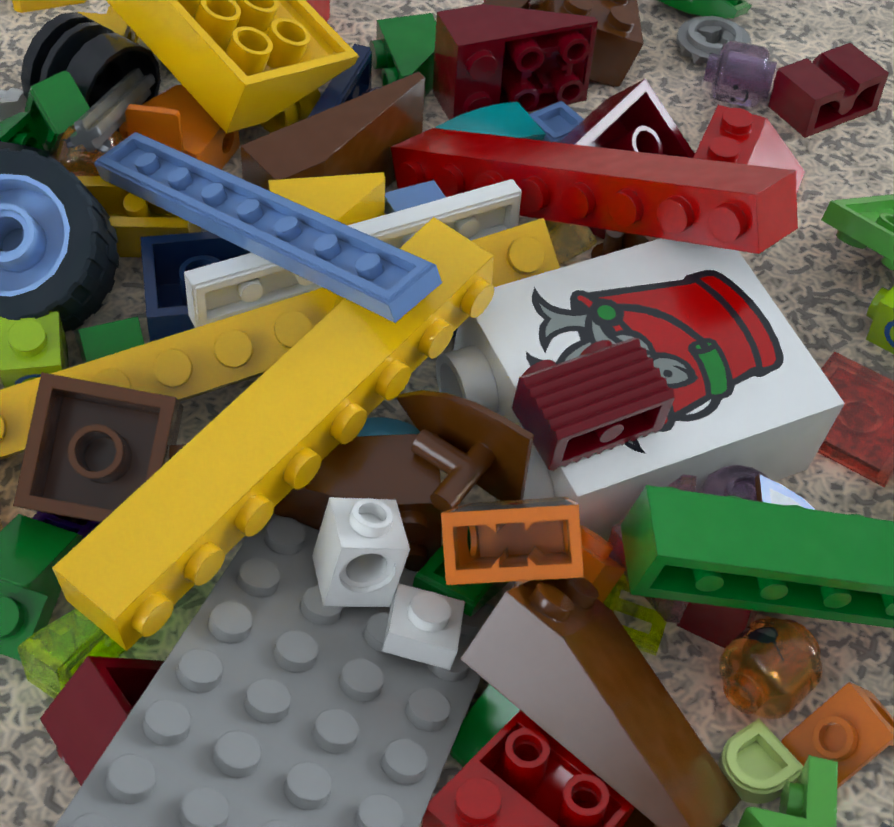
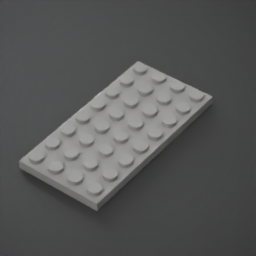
(281, 711)

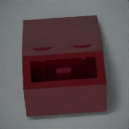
(511, 56)

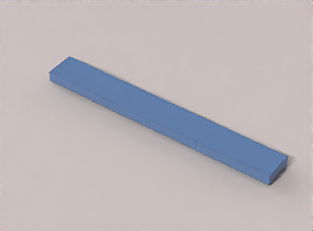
(272, 226)

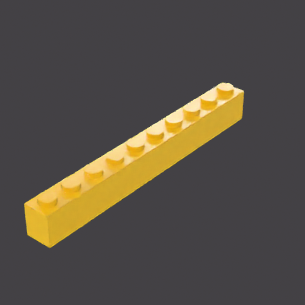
(244, 343)

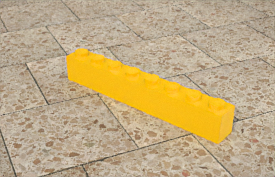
(264, 446)

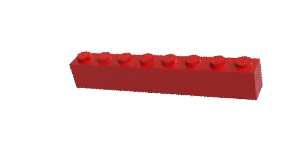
(612, 188)

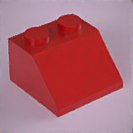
(746, 139)

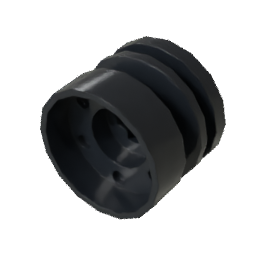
(89, 53)

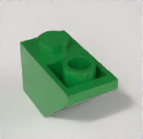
(404, 48)

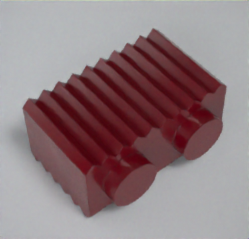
(592, 401)

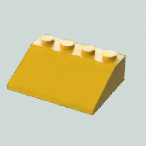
(240, 55)

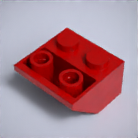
(526, 782)

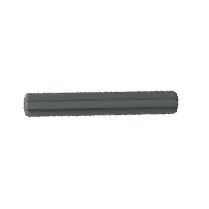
(109, 112)

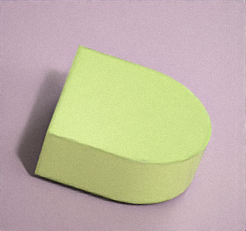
(758, 764)

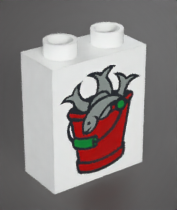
(720, 341)

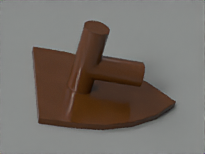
(470, 447)

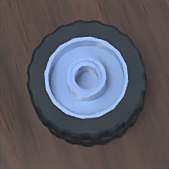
(53, 242)

